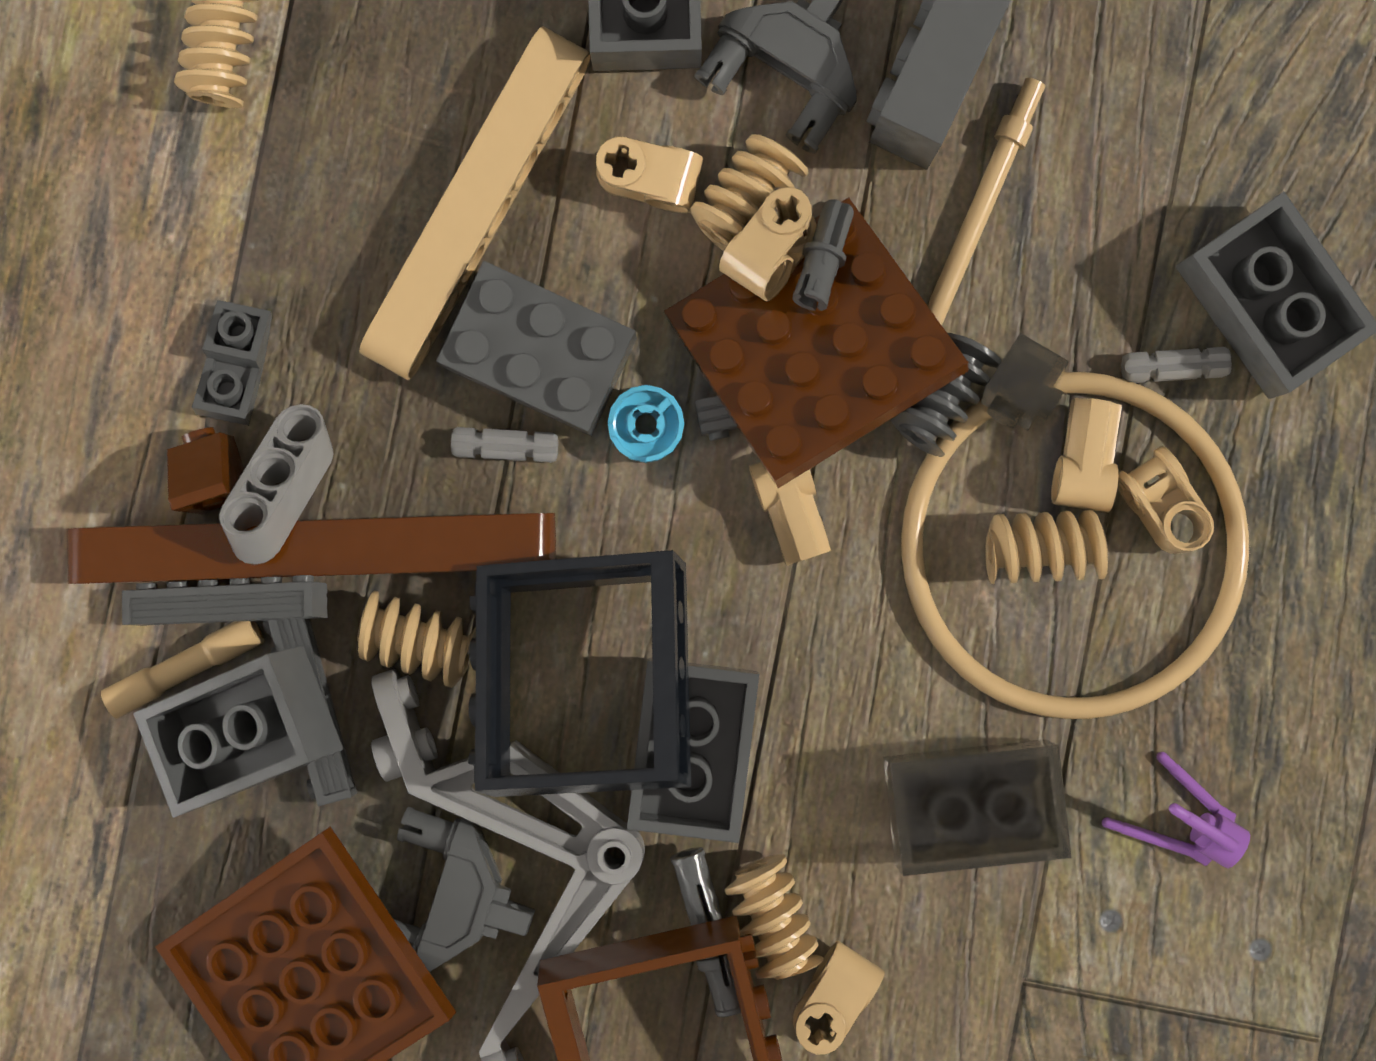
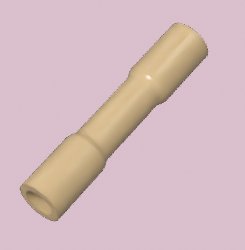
(153, 681)

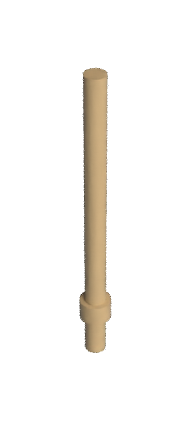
(1011, 135)

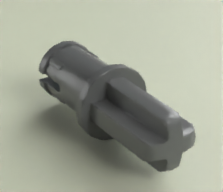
(823, 256)

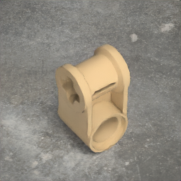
(659, 174)
(770, 243)
(1164, 499)
(842, 991)

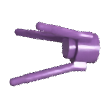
(1214, 835)

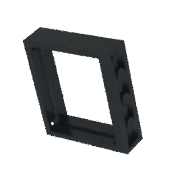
(491, 660)

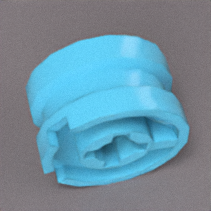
(650, 401)

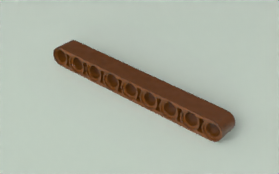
(311, 548)

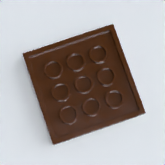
(818, 378)
(306, 966)

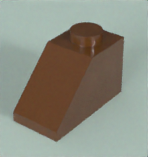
(202, 471)

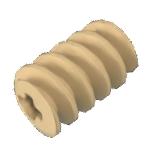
(213, 51)
(745, 188)
(1046, 545)
(413, 641)
(774, 918)

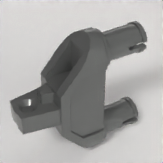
(800, 44)
(469, 893)

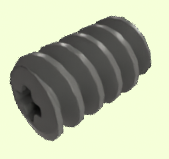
(928, 417)

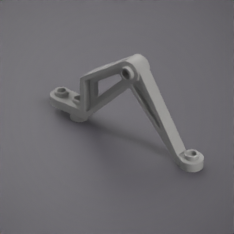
(597, 875)

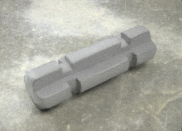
(1176, 365)
(504, 444)

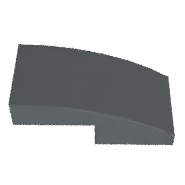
(234, 362)

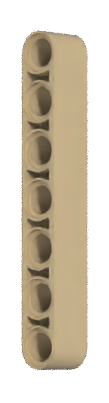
(475, 203)

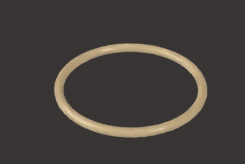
(1143, 693)

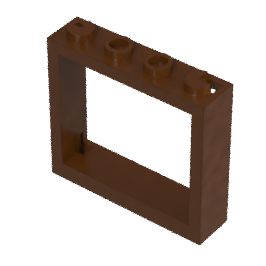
(650, 953)

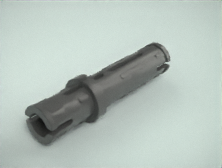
(692, 872)

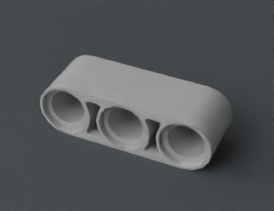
(277, 508)

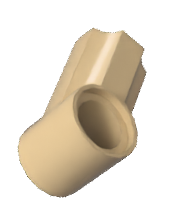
(1086, 471)
(792, 514)

